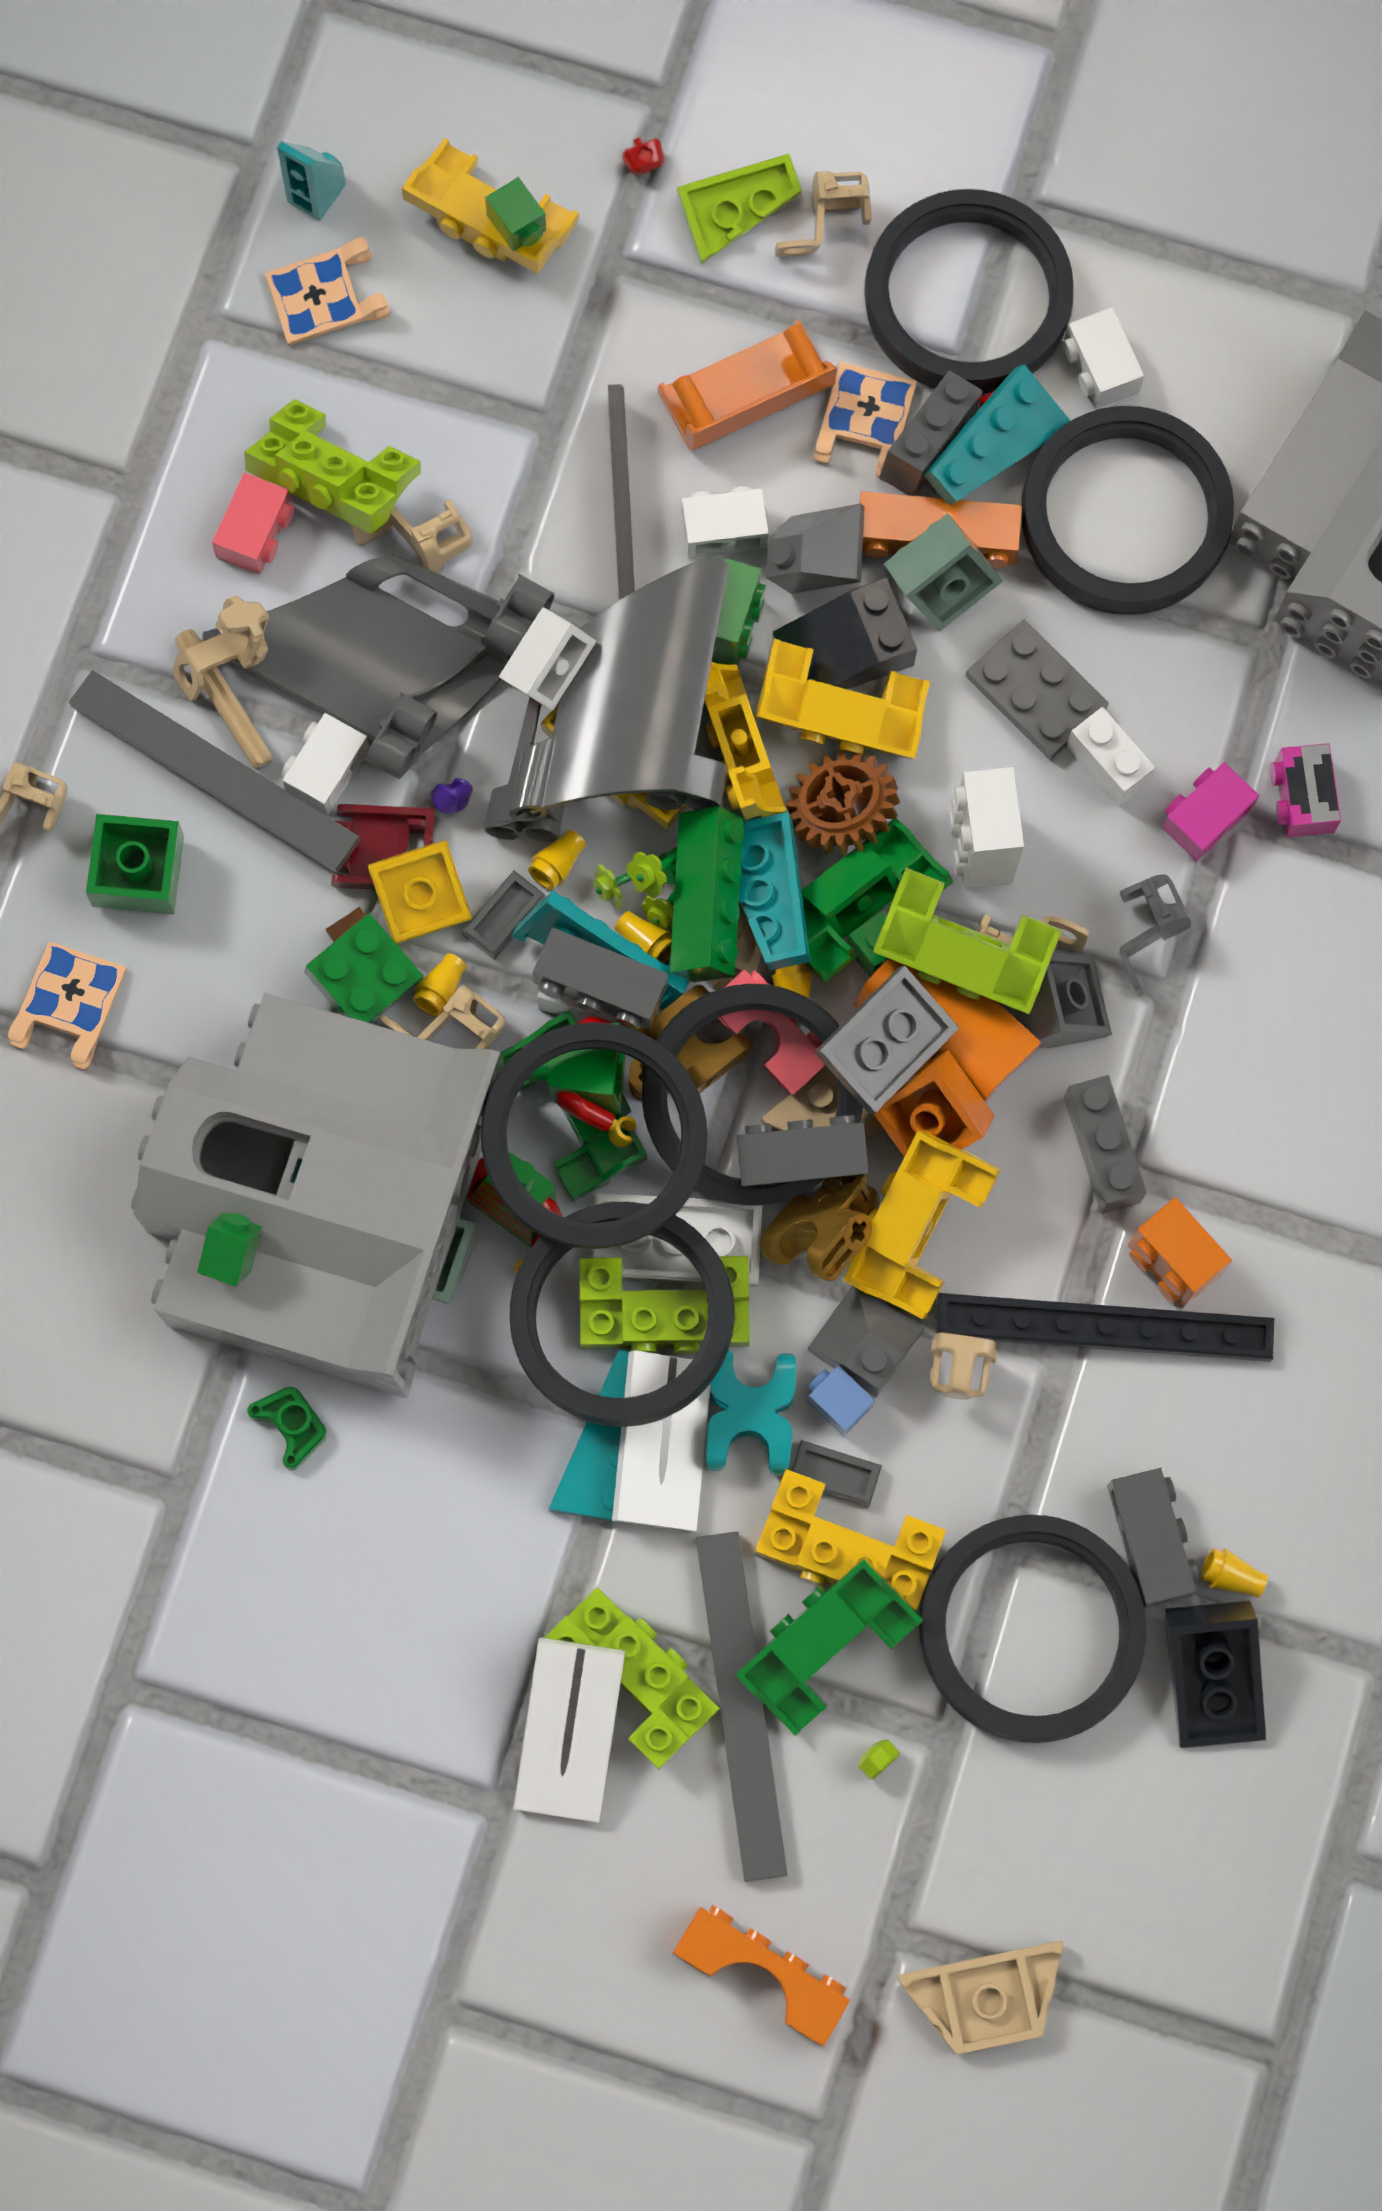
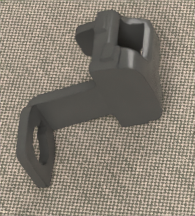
(1170, 919)

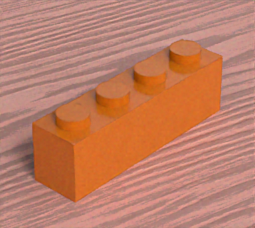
(898, 519)

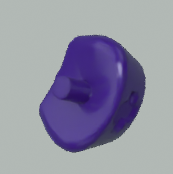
(452, 797)

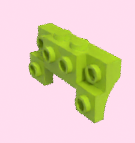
(327, 474)
(962, 955)
(653, 1317)
(648, 1675)

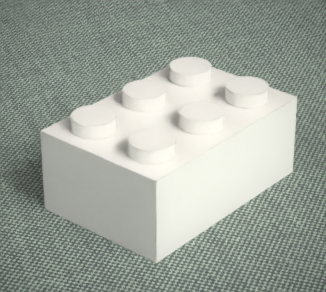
(987, 827)

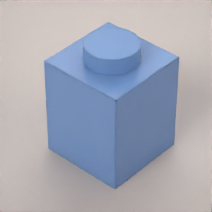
(839, 1399)

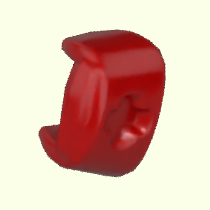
(644, 156)

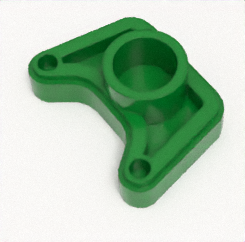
(294, 1420)

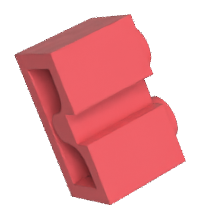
(252, 522)

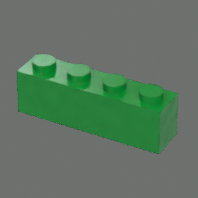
(706, 894)

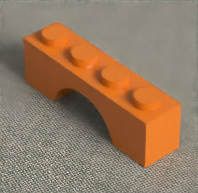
(811, 2004)

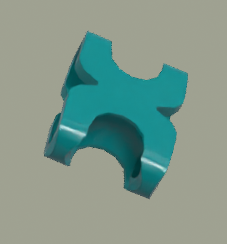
(752, 1414)

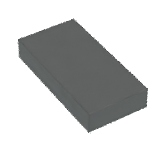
(500, 915)
(843, 1474)

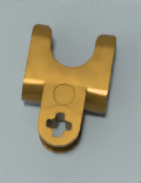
(703, 1061)
(829, 1225)

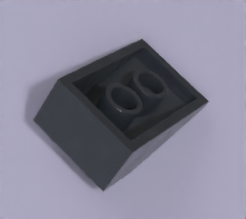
(854, 637)
(1216, 1673)

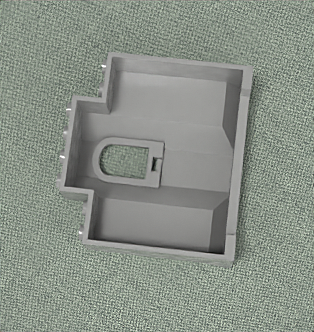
(1322, 509)
(379, 1191)

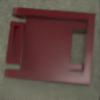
(382, 835)

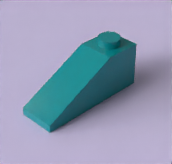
(310, 178)

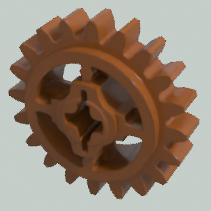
(868, 797)

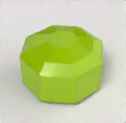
(878, 1758)

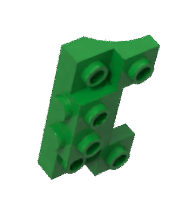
(856, 891)
(598, 1158)
(815, 1636)

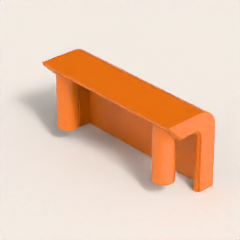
(746, 387)
(988, 1037)

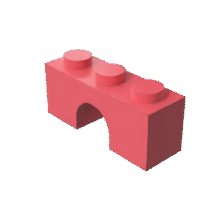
(794, 1057)

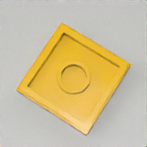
(420, 891)

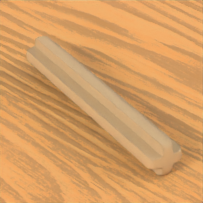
(229, 708)

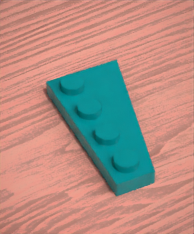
(1001, 432)
(772, 890)
(565, 916)
(591, 1474)

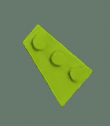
(735, 202)

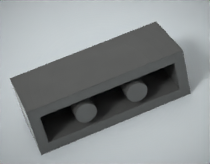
(930, 432)
(600, 980)
(1104, 1144)
(802, 1151)
(1153, 1537)

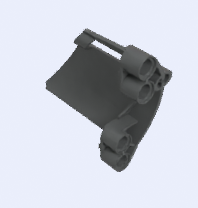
(389, 663)
(626, 713)

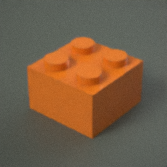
(939, 1102)
(1178, 1253)

